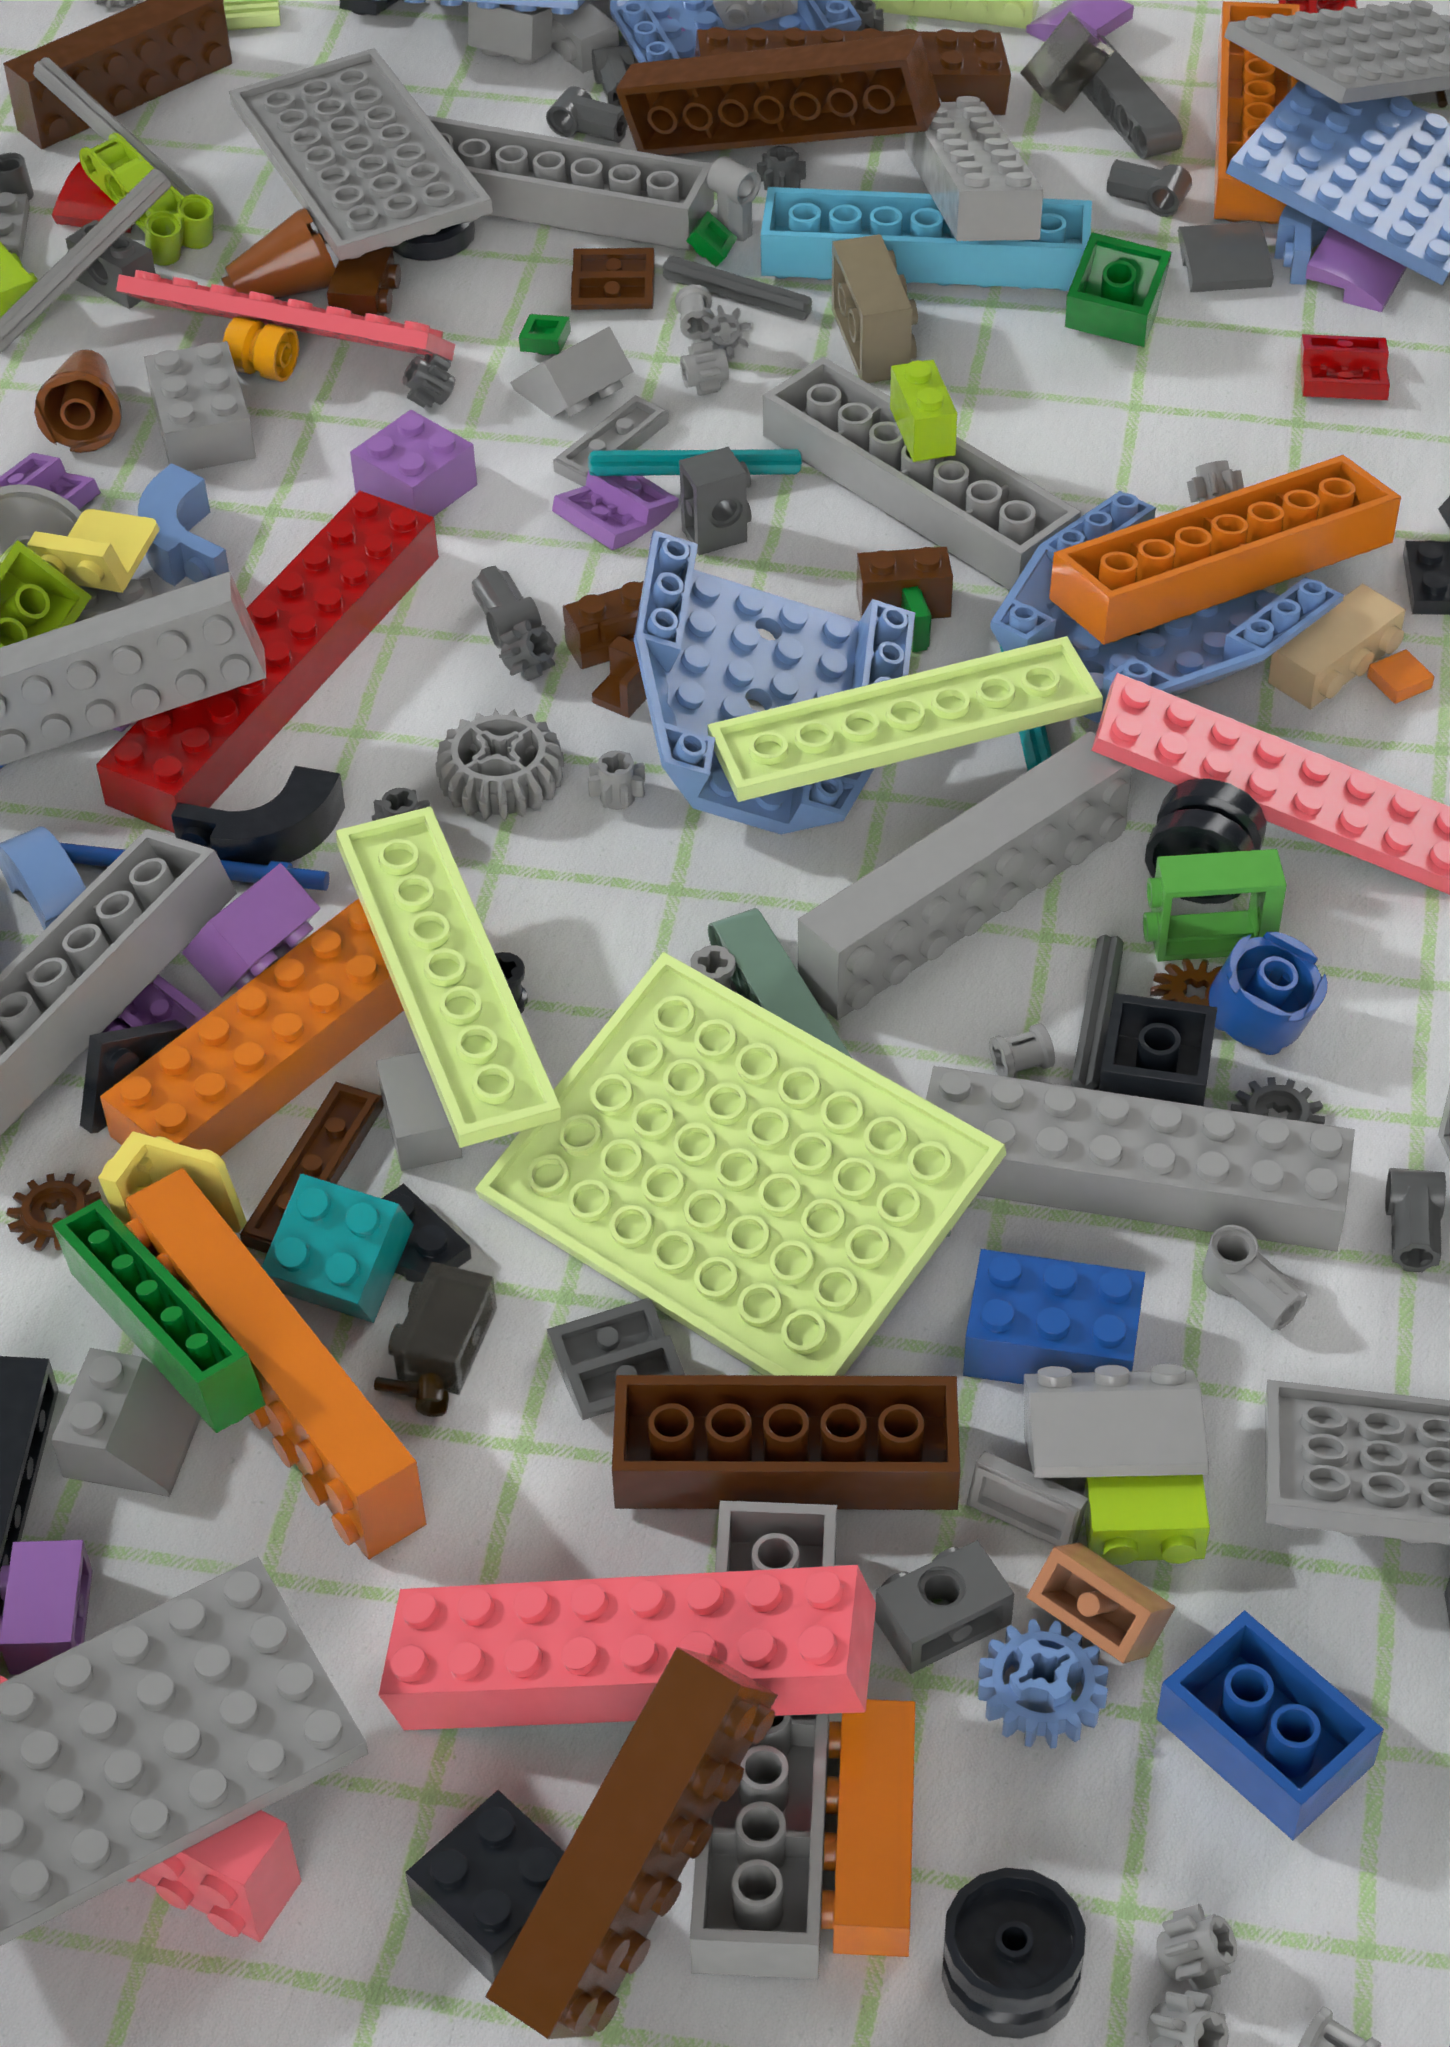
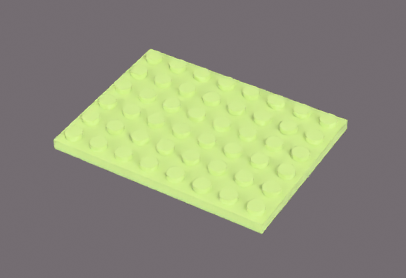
(742, 1175)

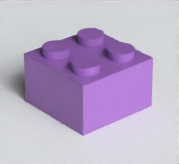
(415, 464)
(252, 931)

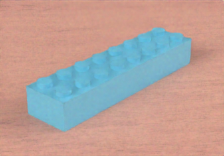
(805, 221)

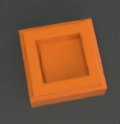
(1400, 676)

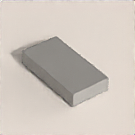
(1026, 1501)

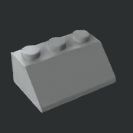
(1114, 1422)

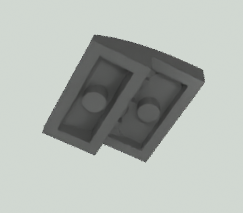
(1225, 256)
(608, 1345)

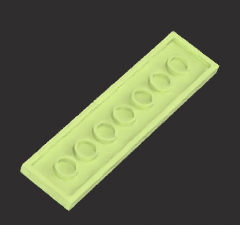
(904, 718)
(447, 978)

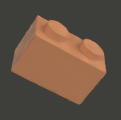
(1100, 1602)

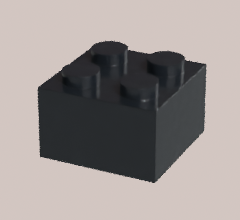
(1158, 1049)
(484, 1881)

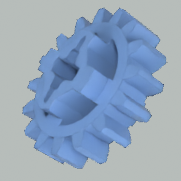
(1042, 1685)

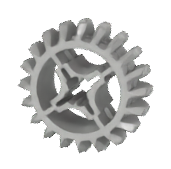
(499, 764)

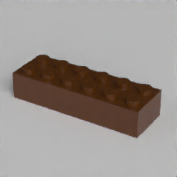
(120, 63)
(786, 1441)
(633, 1847)

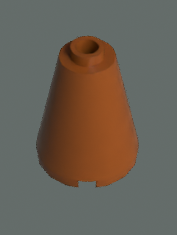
(284, 261)
(79, 404)

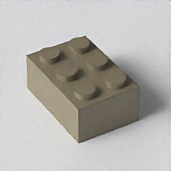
(872, 307)

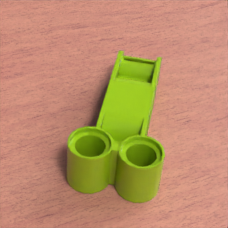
(171, 220)

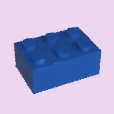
(1049, 1314)
(1269, 1724)

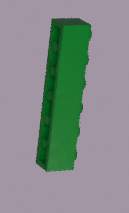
(160, 1316)

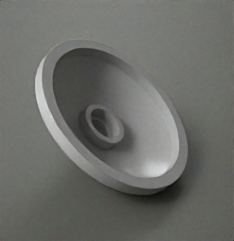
(31, 510)

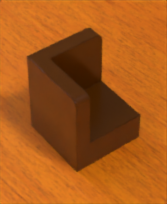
(623, 687)

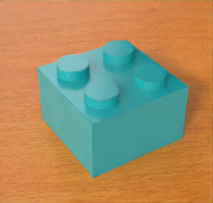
(337, 1247)

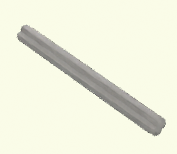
(99, 118)
(82, 256)

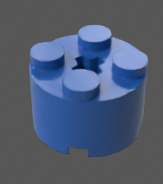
(1267, 991)

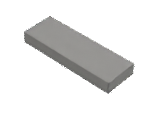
(622, 430)

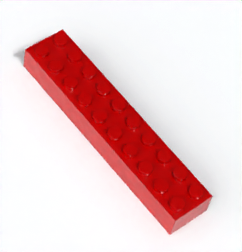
(308, 628)

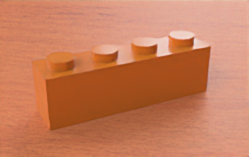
(873, 1830)

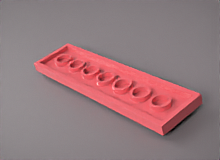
(294, 314)
(1287, 781)

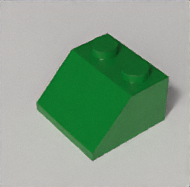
(1117, 289)

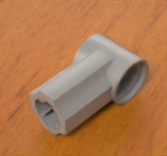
(735, 190)
(1251, 1277)

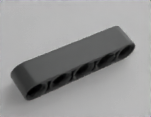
(1133, 108)

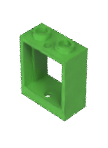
(1207, 875)

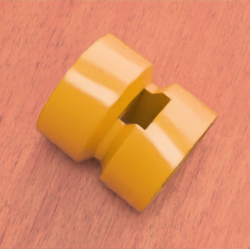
(262, 348)

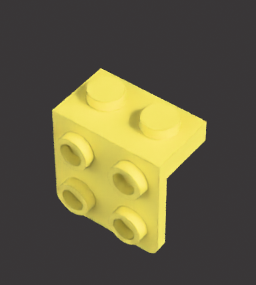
(100, 548)
(148, 1159)

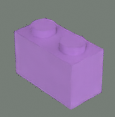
(44, 1601)

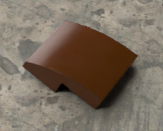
(612, 278)

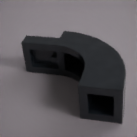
(275, 831)

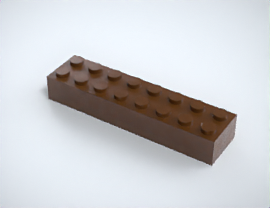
(958, 61)
(780, 96)

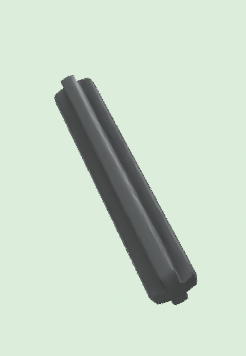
(738, 287)
(1097, 1012)

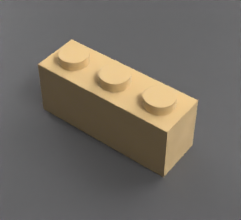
(1337, 647)

